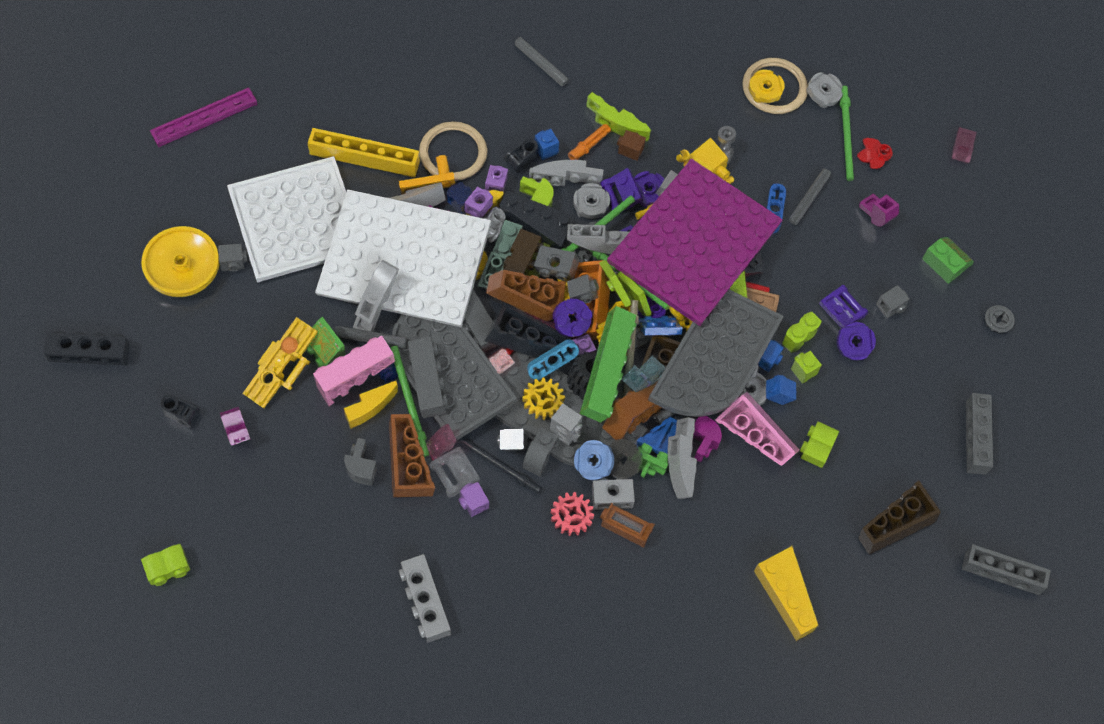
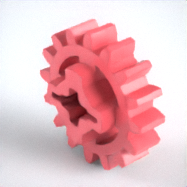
(566, 509)

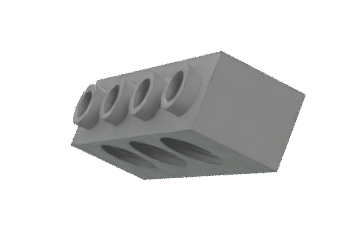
(419, 568)

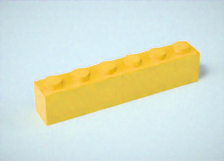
(364, 152)

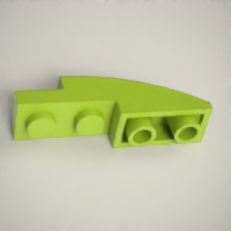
(617, 121)

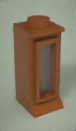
(626, 525)

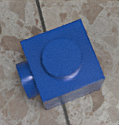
(547, 144)
(771, 356)
(780, 390)

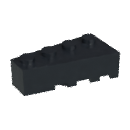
(537, 219)
(523, 333)

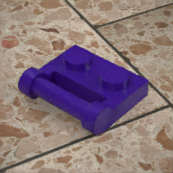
(626, 186)
(839, 310)

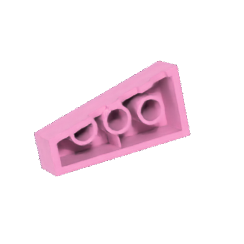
(353, 369)
(758, 429)

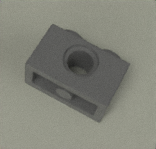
(549, 256)

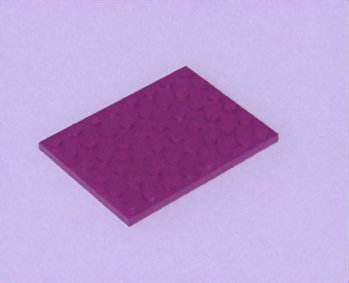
(694, 241)

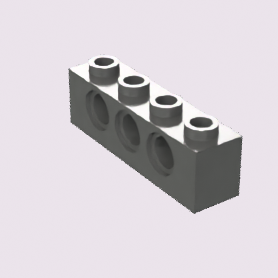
(979, 433)
(1006, 569)

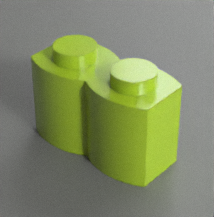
(801, 332)
(819, 444)
(166, 564)

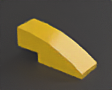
(370, 404)

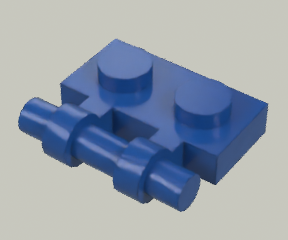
(659, 326)

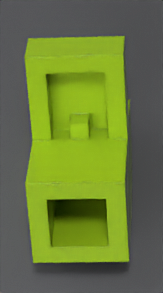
(540, 192)

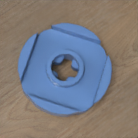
(602, 467)

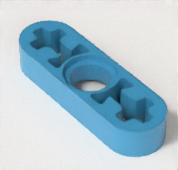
(553, 352)

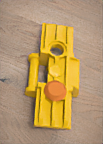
(276, 358)

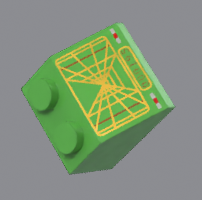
(947, 259)
(325, 345)

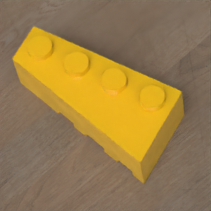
(787, 590)

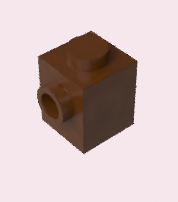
(631, 145)

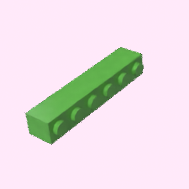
(608, 364)

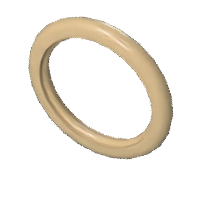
(779, 63)
(482, 147)

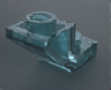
(645, 376)

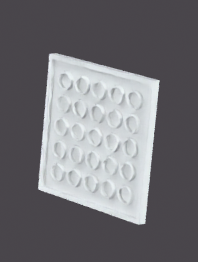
(289, 216)

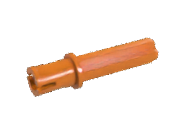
(588, 143)

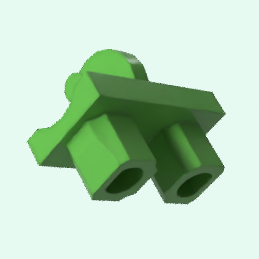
(651, 464)

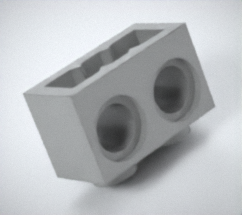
(566, 424)

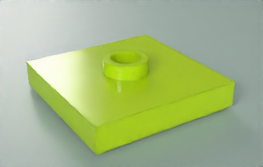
(614, 283)
(635, 293)

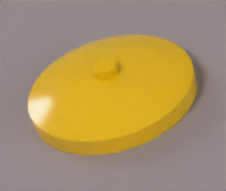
(180, 261)

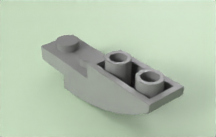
(559, 171)
(424, 196)
(595, 237)
(375, 296)
(681, 464)

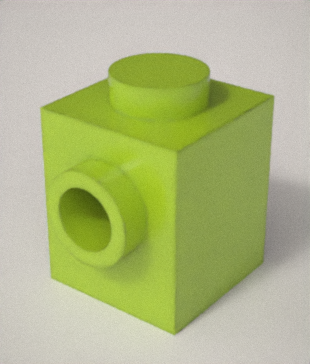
(806, 366)

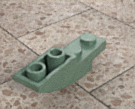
(500, 252)

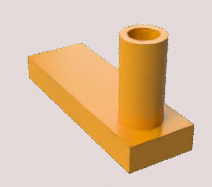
(445, 177)

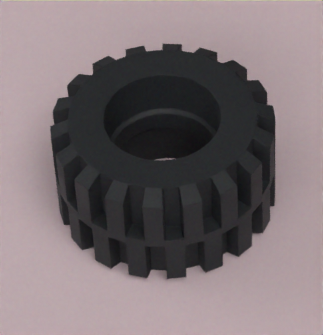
(580, 373)

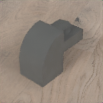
(539, 451)
(357, 467)

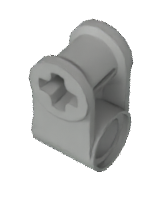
(497, 218)

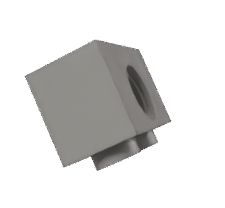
(603, 499)

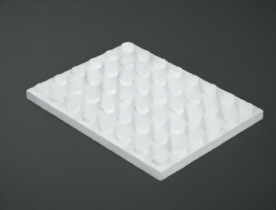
(431, 247)

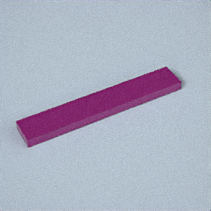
(203, 117)

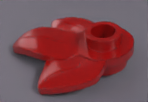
(873, 153)

